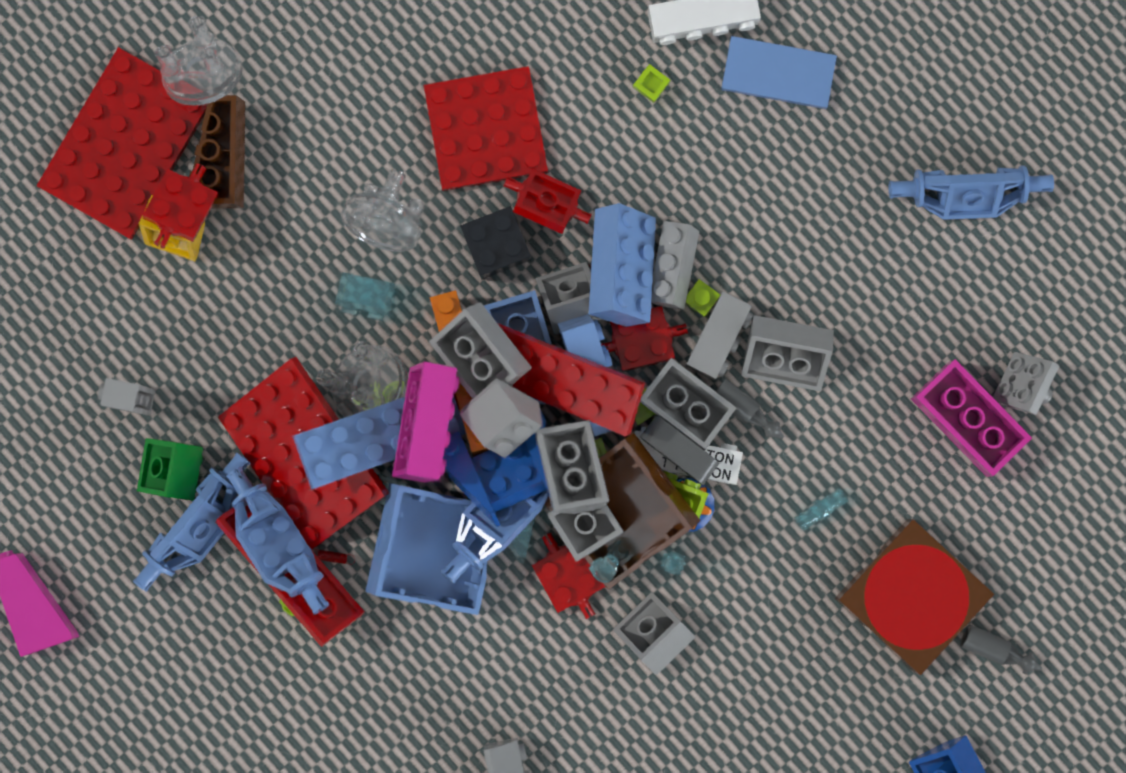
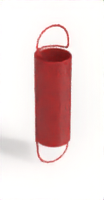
(335, 557)

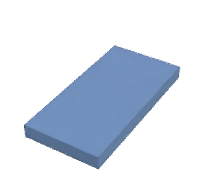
(778, 72)

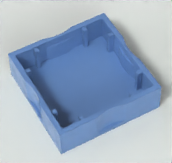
(417, 546)

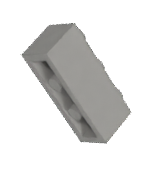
(674, 264)
(719, 336)
(126, 396)

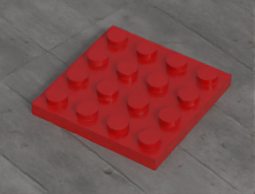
(485, 128)

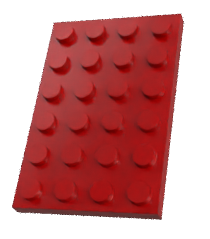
(121, 145)
(264, 431)

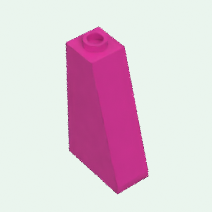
(30, 607)

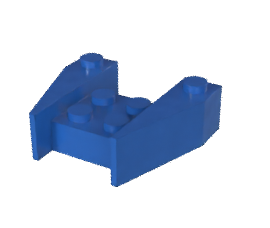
(495, 480)

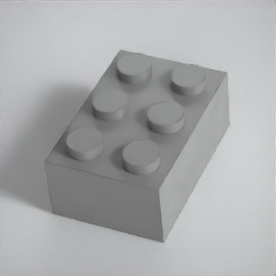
(479, 350)

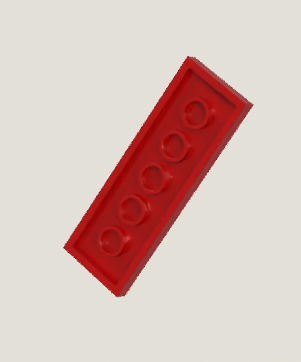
(577, 384)
(327, 623)

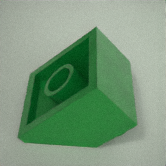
(170, 469)

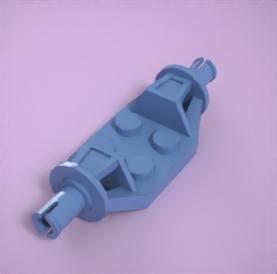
(971, 194)
(195, 530)
(489, 538)
(274, 542)

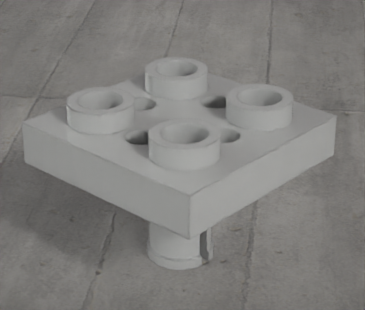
(1030, 385)

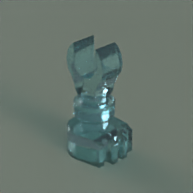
(673, 563)
(606, 568)

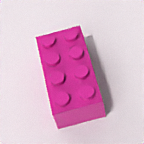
(971, 418)
(425, 422)

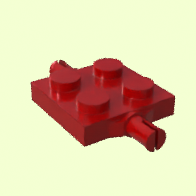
(547, 201)
(180, 205)
(644, 343)
(566, 580)

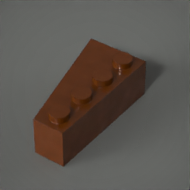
(223, 151)

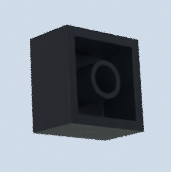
(496, 242)

